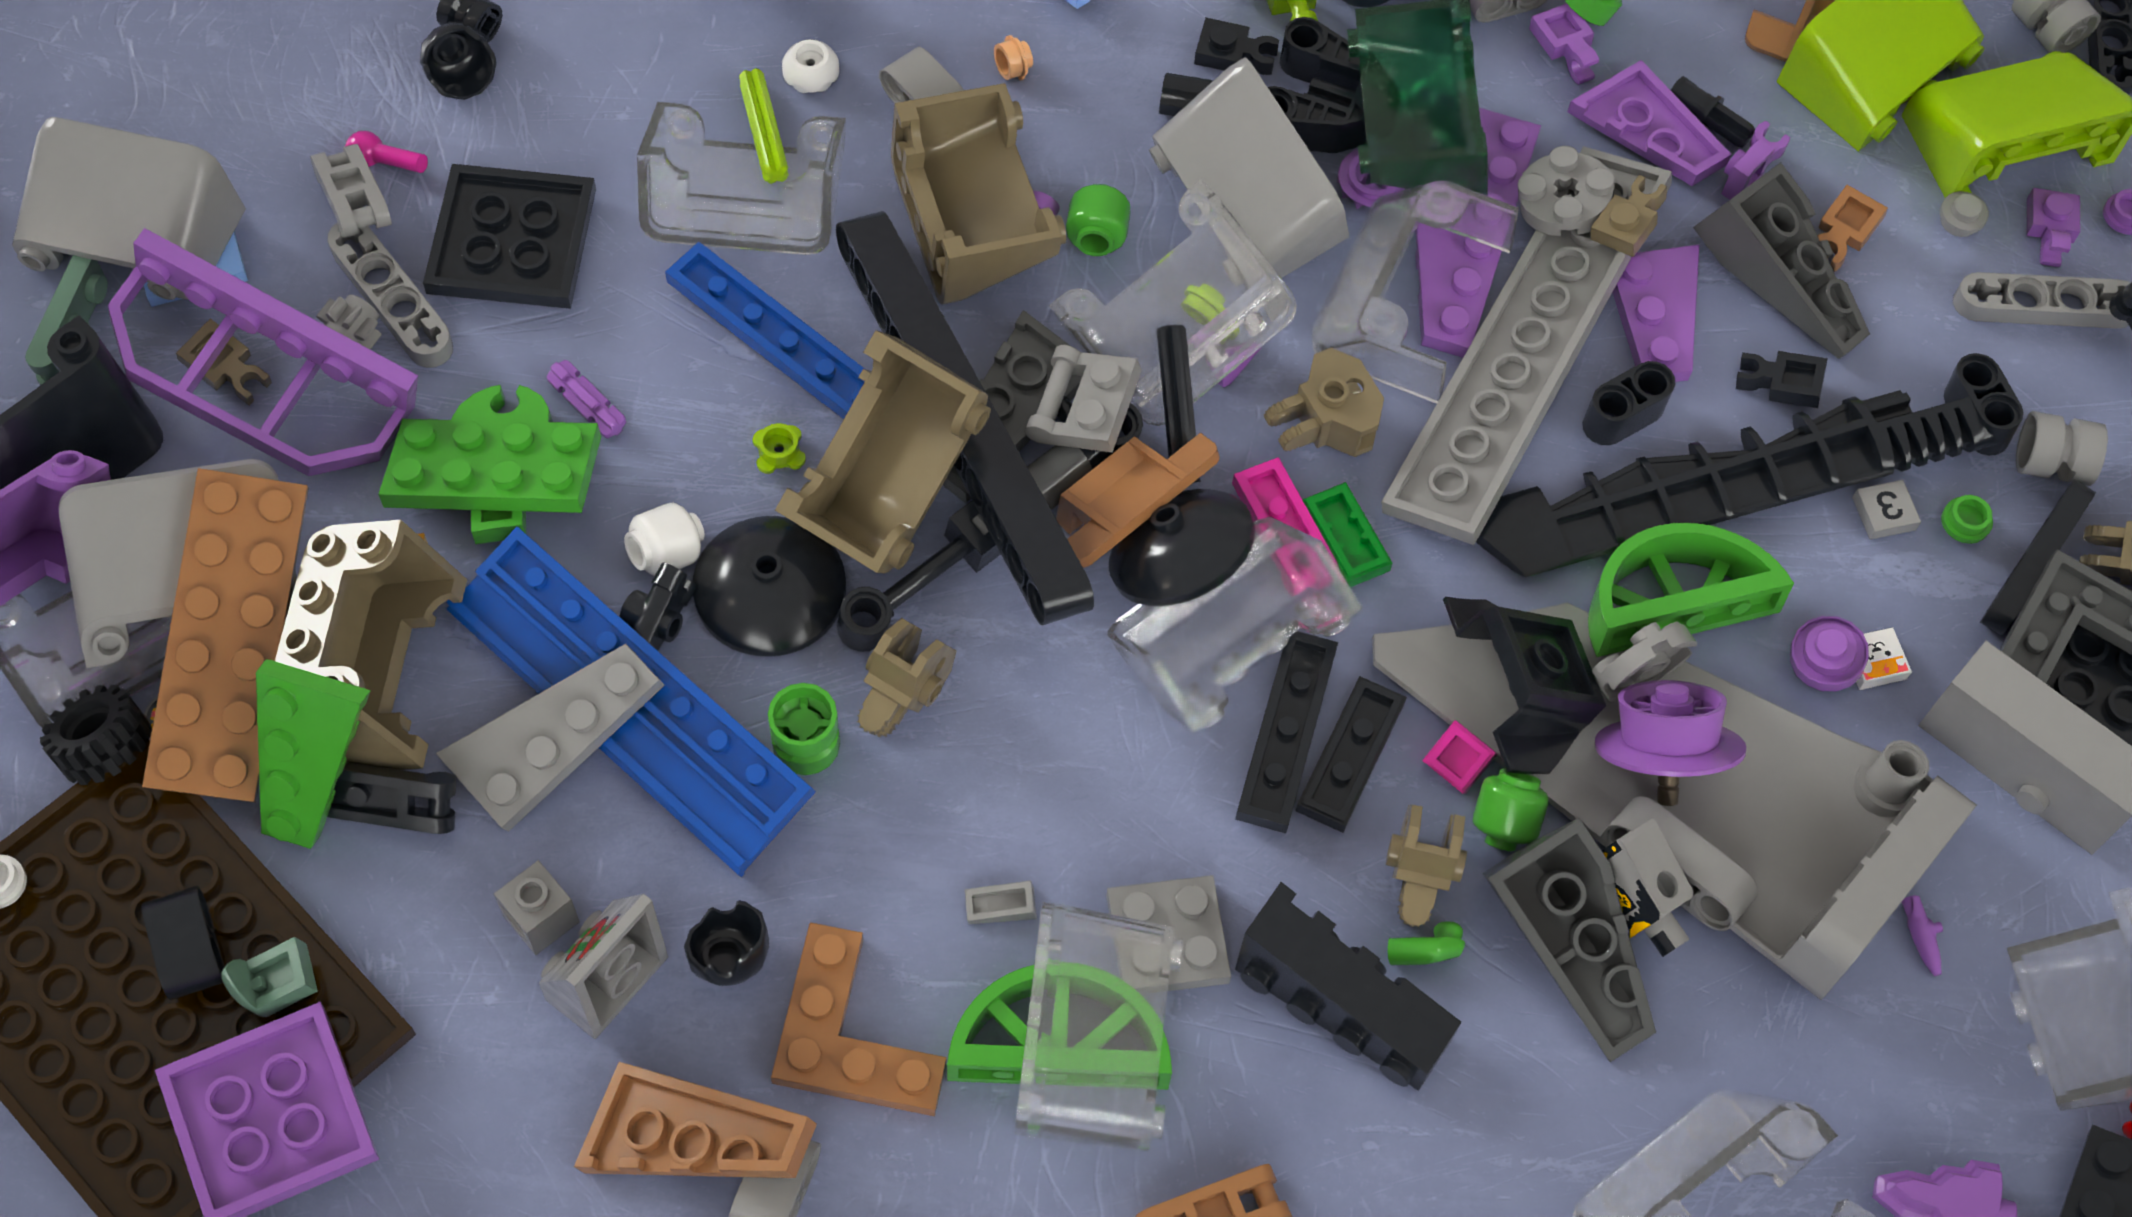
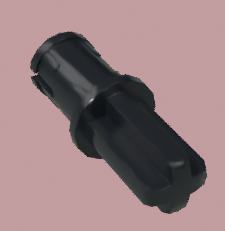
(1713, 113)

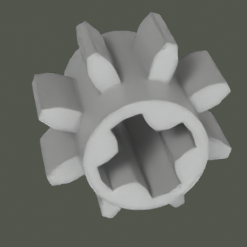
(352, 318)

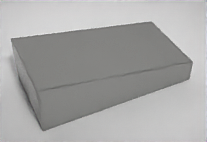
(1001, 903)

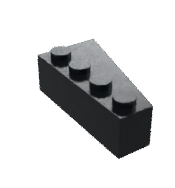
(1344, 991)

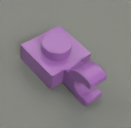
(1566, 35)
(1749, 166)
(2055, 220)

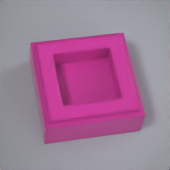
(1460, 757)

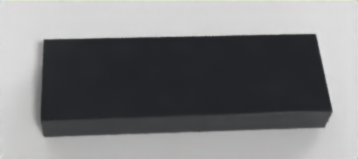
(1351, 754)

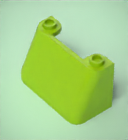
(1872, 56)
(2016, 115)

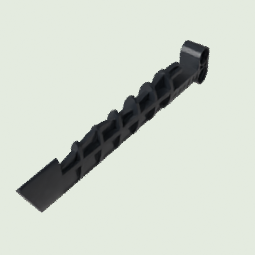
(1817, 457)

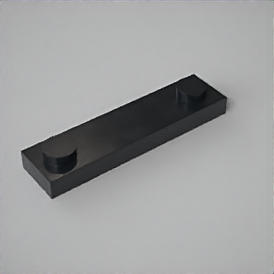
(1286, 732)

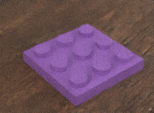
(266, 1115)

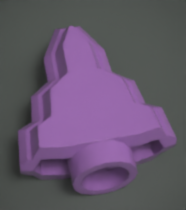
(1946, 1192)

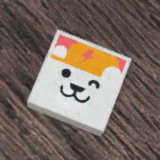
(1885, 661)

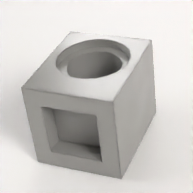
(537, 907)

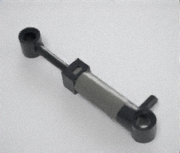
(970, 538)

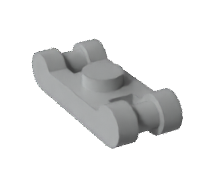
(349, 188)

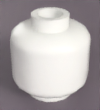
(665, 536)

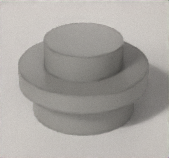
(1963, 214)

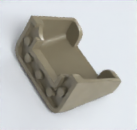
(970, 190)
(888, 456)

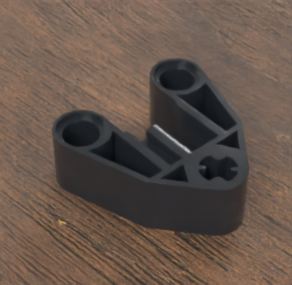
(1332, 111)

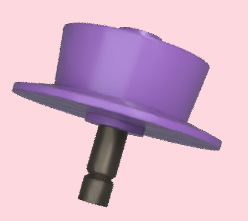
(1671, 733)

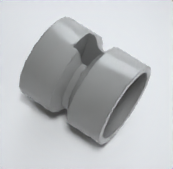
(2059, 23)
(2070, 450)

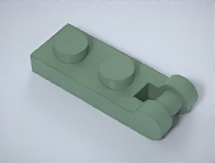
(77, 294)

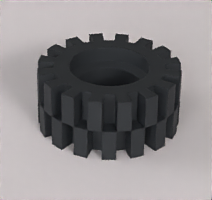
(95, 734)

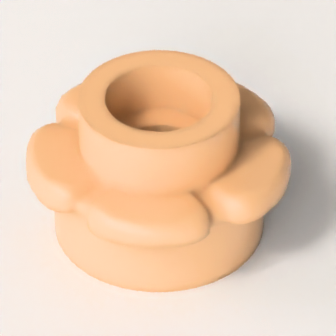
(1013, 58)

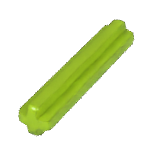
(763, 126)

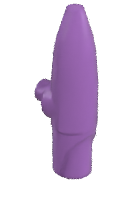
(1923, 933)

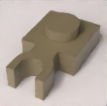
(1629, 222)
(227, 366)

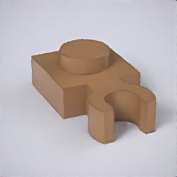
(1850, 222)

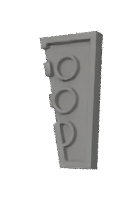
(542, 741)

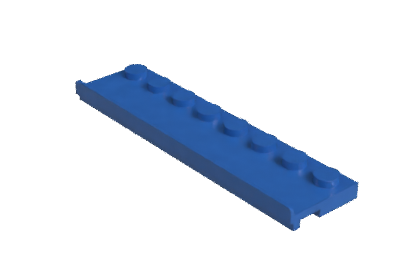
(676, 744)

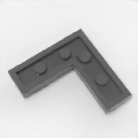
(2060, 600)

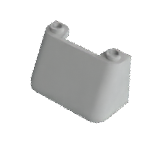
(1256, 166)
(101, 186)

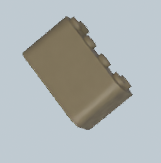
(354, 620)

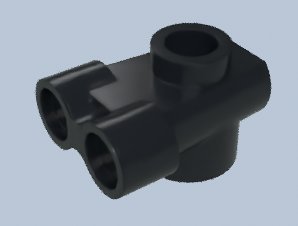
(658, 614)

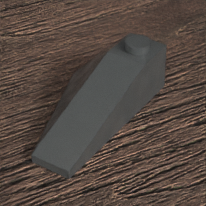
(1774, 250)
(1571, 915)

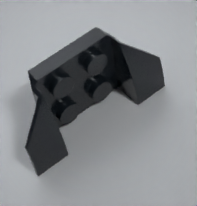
(1545, 675)

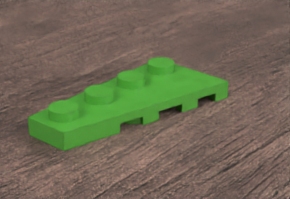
(301, 747)

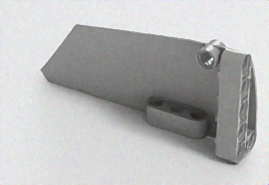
(1787, 849)

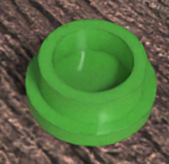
(1967, 519)

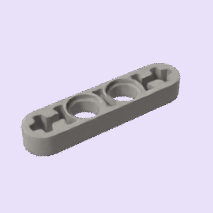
(391, 291)
(2047, 294)

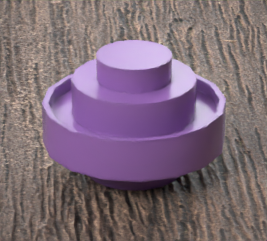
(1829, 653)

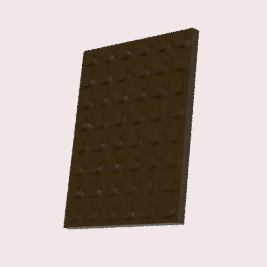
(85, 998)

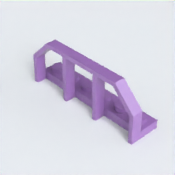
(293, 334)

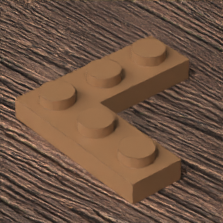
(822, 1061)

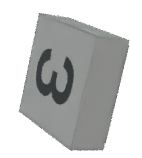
(1886, 509)

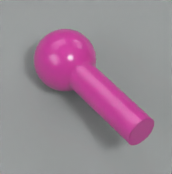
(376, 152)

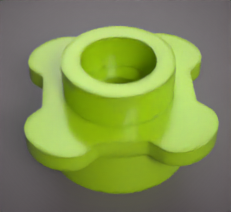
(778, 436)

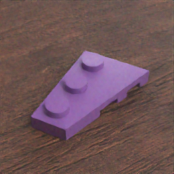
(1652, 122)
(1659, 307)

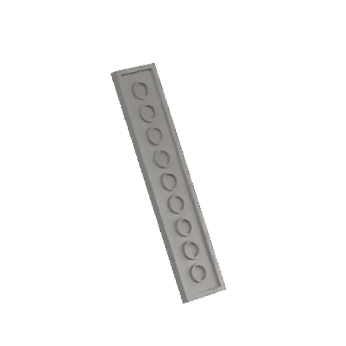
(1511, 373)

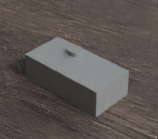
(2036, 747)

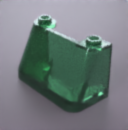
(1419, 95)

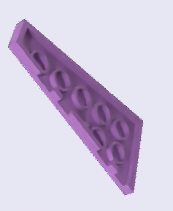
(1458, 270)

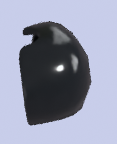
(457, 60)
(728, 945)

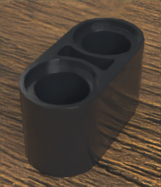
(1628, 403)
(183, 942)

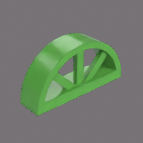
(1756, 591)
(1004, 1062)

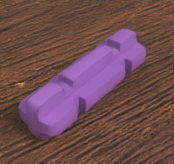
(586, 398)

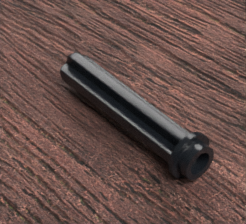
(1176, 387)

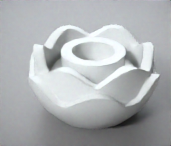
(810, 78)

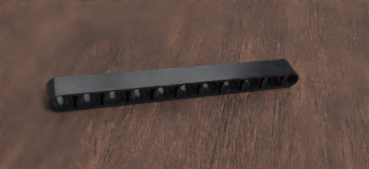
(989, 462)

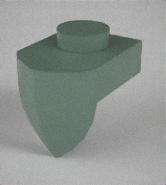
(271, 978)

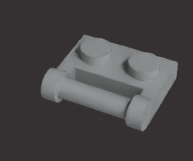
(1098, 403)

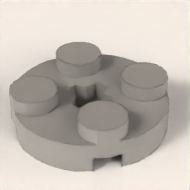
(1564, 171)
(1651, 658)

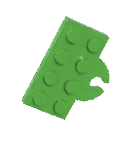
(492, 458)

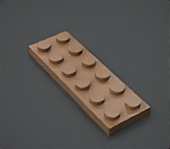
(221, 630)

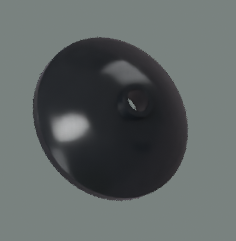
(1183, 549)
(772, 610)

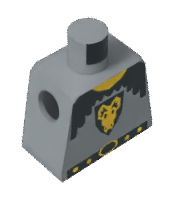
(1649, 885)

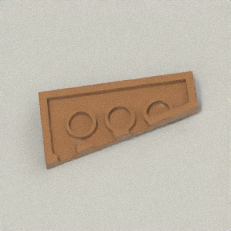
(686, 1129)

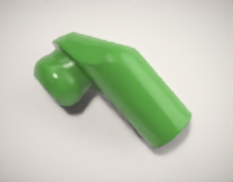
(1427, 950)

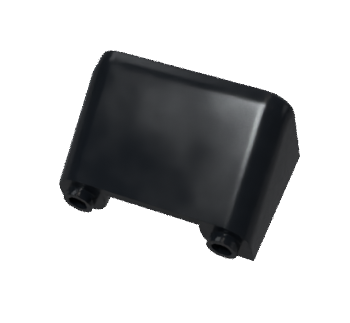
(79, 409)

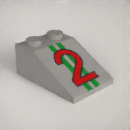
(606, 964)

